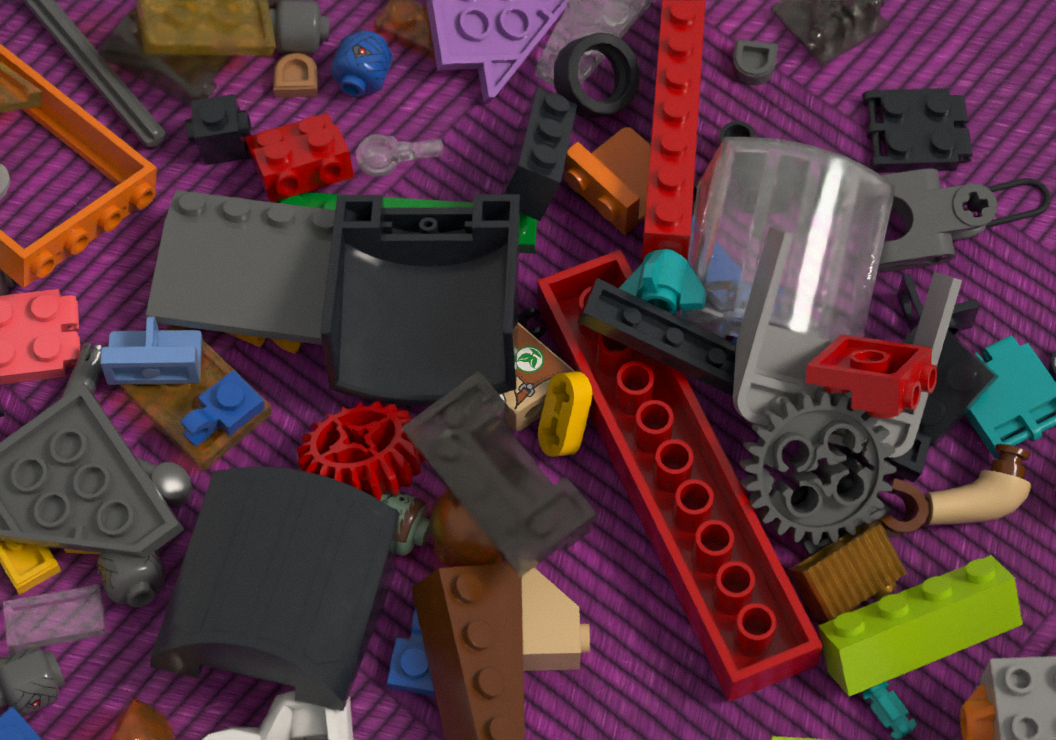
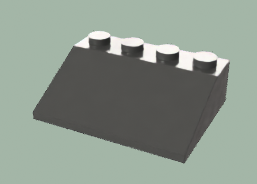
(242, 267)

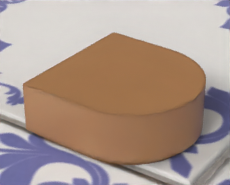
(295, 77)

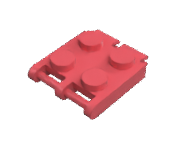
(37, 336)

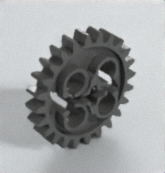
(823, 508)

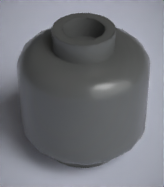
(299, 26)

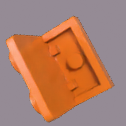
(612, 177)

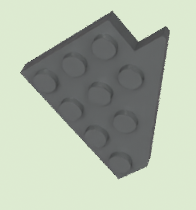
(79, 485)

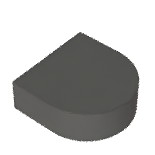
(754, 61)

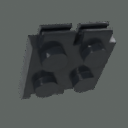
(918, 129)

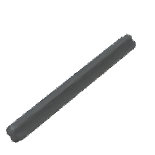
(98, 72)

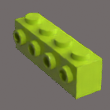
(920, 625)

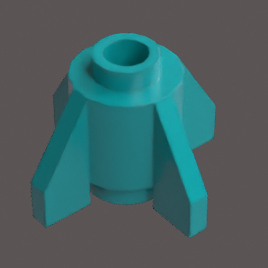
(666, 282)

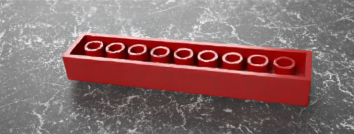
(684, 495)

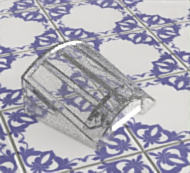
(817, 195)

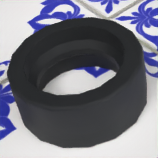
(623, 64)

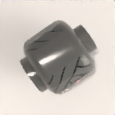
(130, 577)
(29, 680)

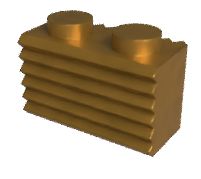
(848, 572)

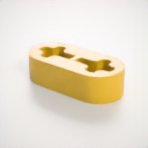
(565, 414)

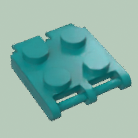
(1017, 400)

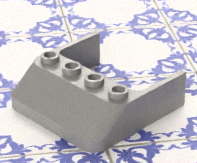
(774, 359)

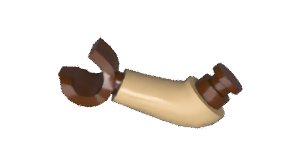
(986, 499)

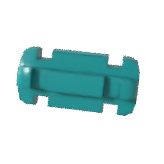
(890, 710)

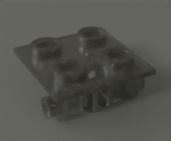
(831, 26)

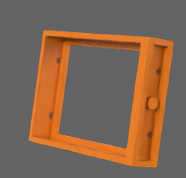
(100, 148)

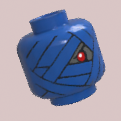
(361, 63)

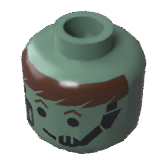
(413, 521)

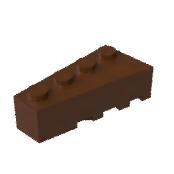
(475, 649)

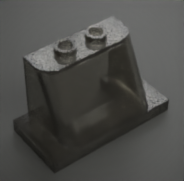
(495, 478)

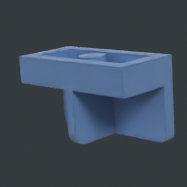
(152, 356)

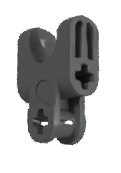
(933, 219)

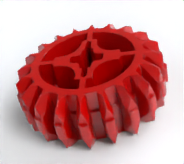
(362, 449)

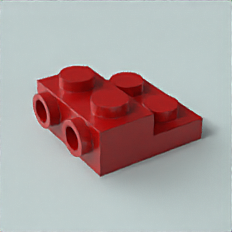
(300, 157)
(880, 373)

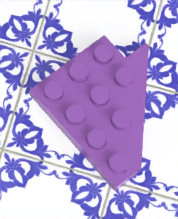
(489, 35)

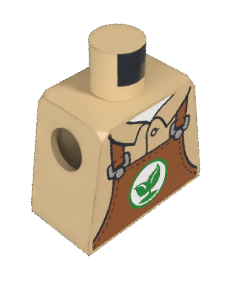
(534, 371)

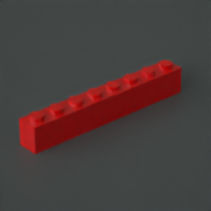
(674, 128)

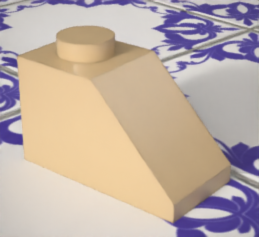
(550, 626)

